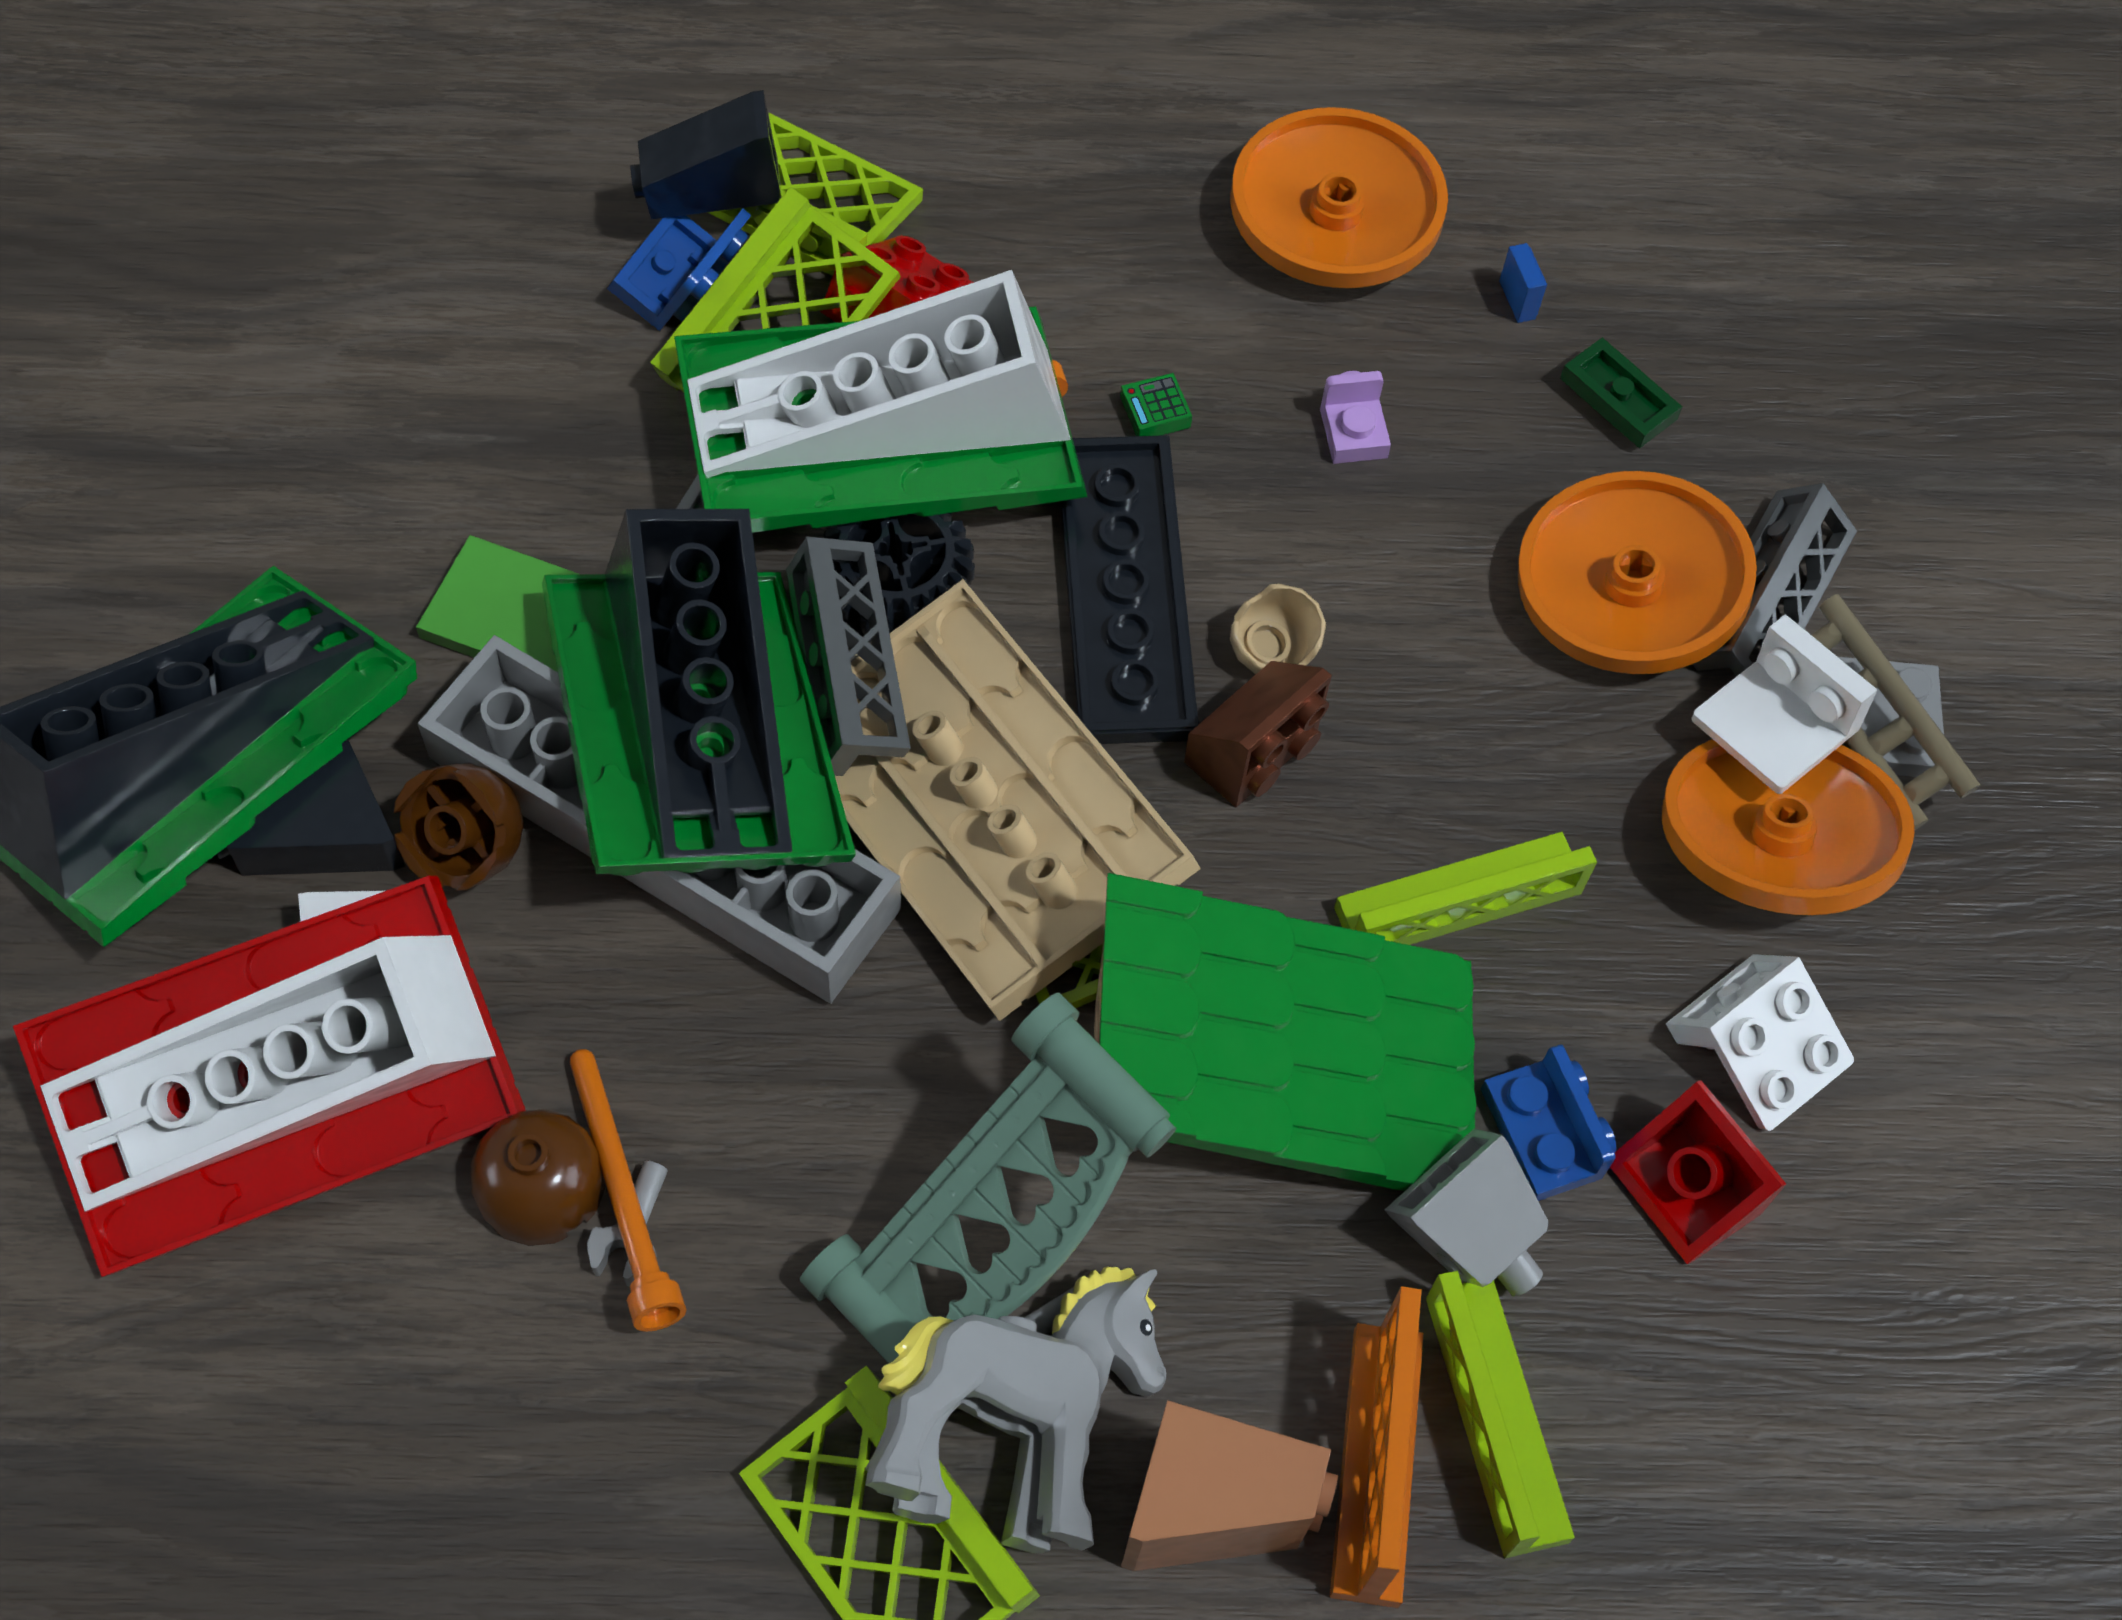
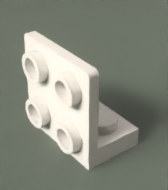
(1787, 707)
(1768, 1035)

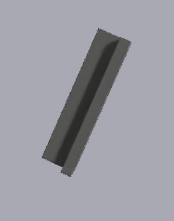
(1780, 541)
(825, 651)

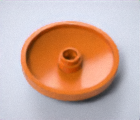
(1338, 197)
(1636, 572)
(1807, 851)

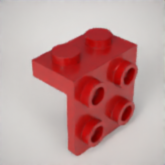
(919, 279)

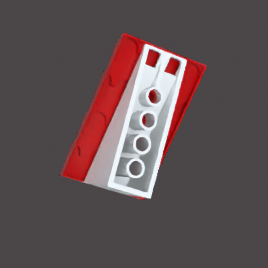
(268, 1073)

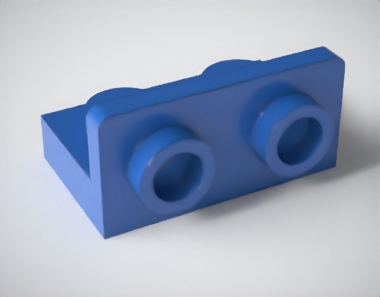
(1551, 1124)

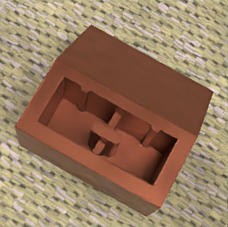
(1260, 730)

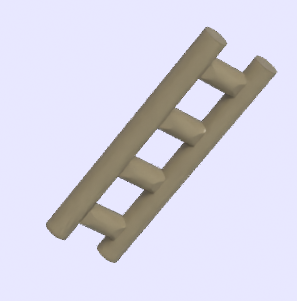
(1912, 718)

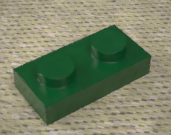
(1621, 392)

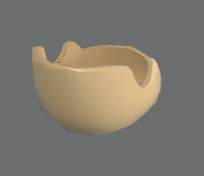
(1277, 626)

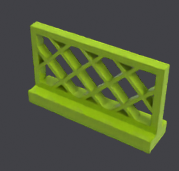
(826, 158)
(764, 259)
(963, 1534)

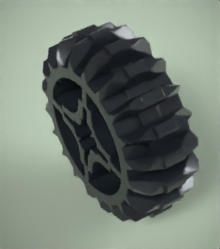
(921, 550)

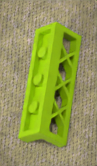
(1469, 891)
(1498, 1416)

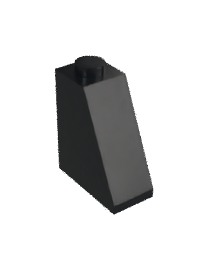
(710, 162)
(320, 827)

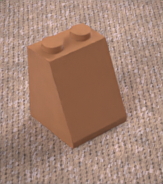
(1225, 1492)

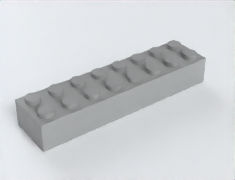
(794, 918)

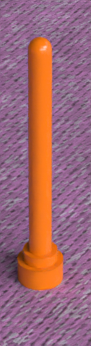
(654, 1298)

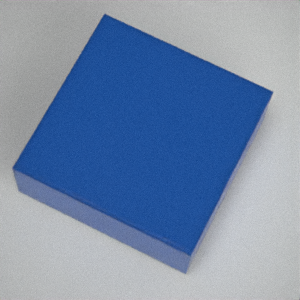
(1523, 282)

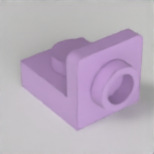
(1355, 417)

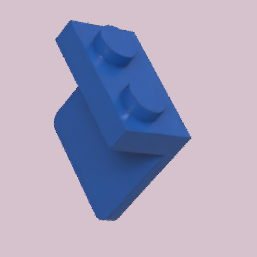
(676, 267)

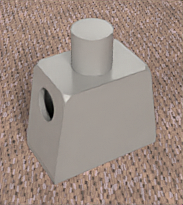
(1476, 1214)

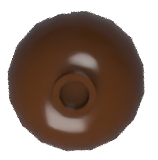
(458, 824)
(536, 1177)

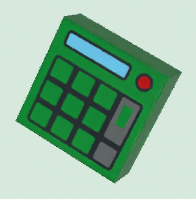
(1156, 406)

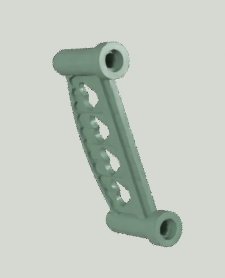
(1065, 1081)

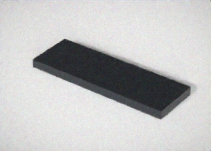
(1128, 594)

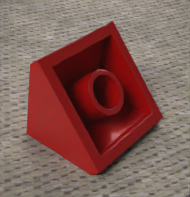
(1696, 1173)

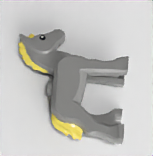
(1026, 1387)

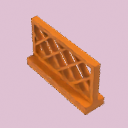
(1378, 1457)

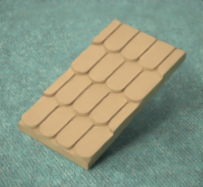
(999, 805)

